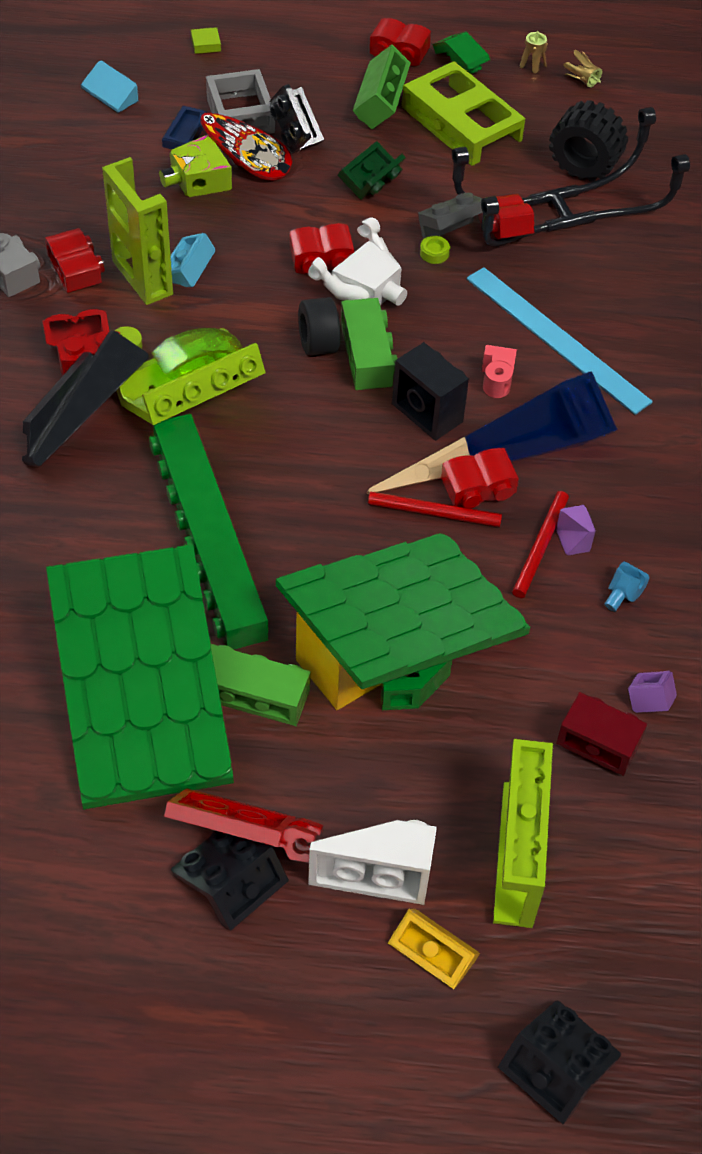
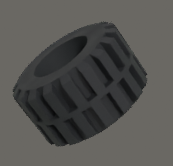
(600, 128)

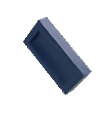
(184, 128)

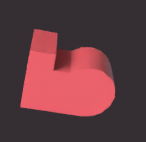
(498, 369)

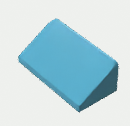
(110, 87)
(191, 259)

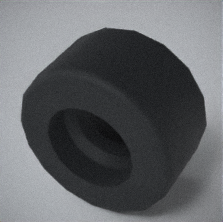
(319, 326)

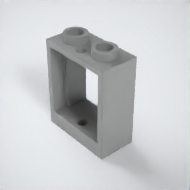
(245, 84)

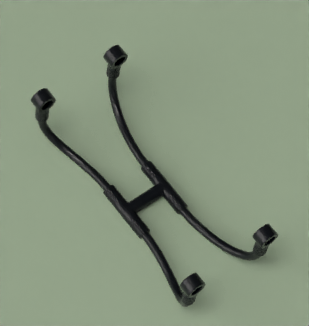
(491, 206)

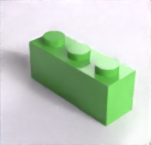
(381, 87)
(368, 343)
(260, 685)

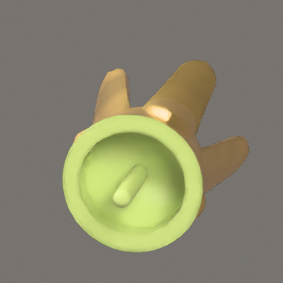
(536, 44)
(588, 74)

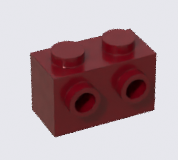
(601, 733)

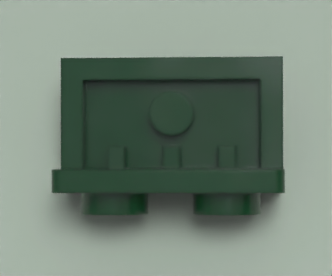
(370, 170)

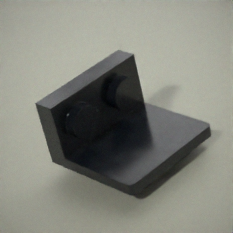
(232, 874)
(558, 1060)

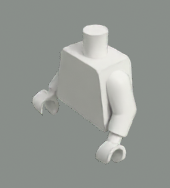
(365, 273)

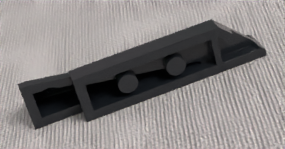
(79, 395)

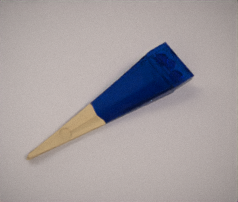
(546, 424)

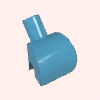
(626, 583)

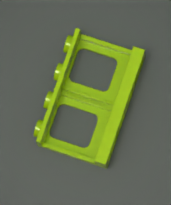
(448, 116)
(138, 231)
(159, 401)
(523, 834)

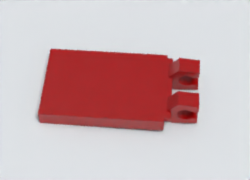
(245, 821)

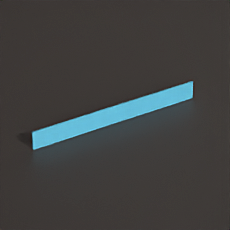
(559, 340)

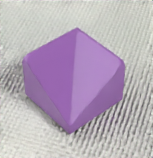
(575, 530)
(652, 691)

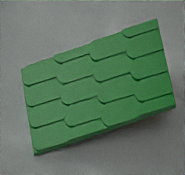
(393, 615)
(139, 676)

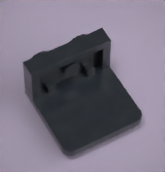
(295, 119)

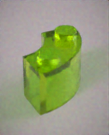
(194, 350)

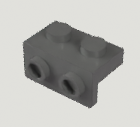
(449, 215)

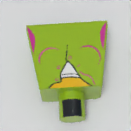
(198, 168)

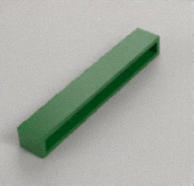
(209, 528)

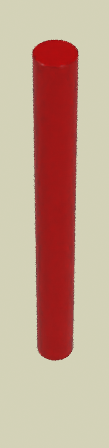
(435, 509)
(540, 545)

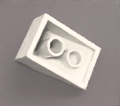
(376, 861)

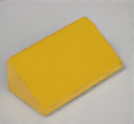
(433, 948)

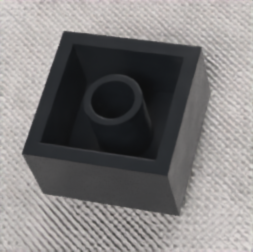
(430, 391)

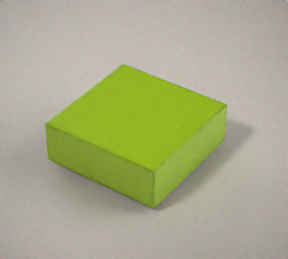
(205, 40)

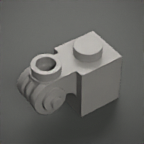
(17, 266)

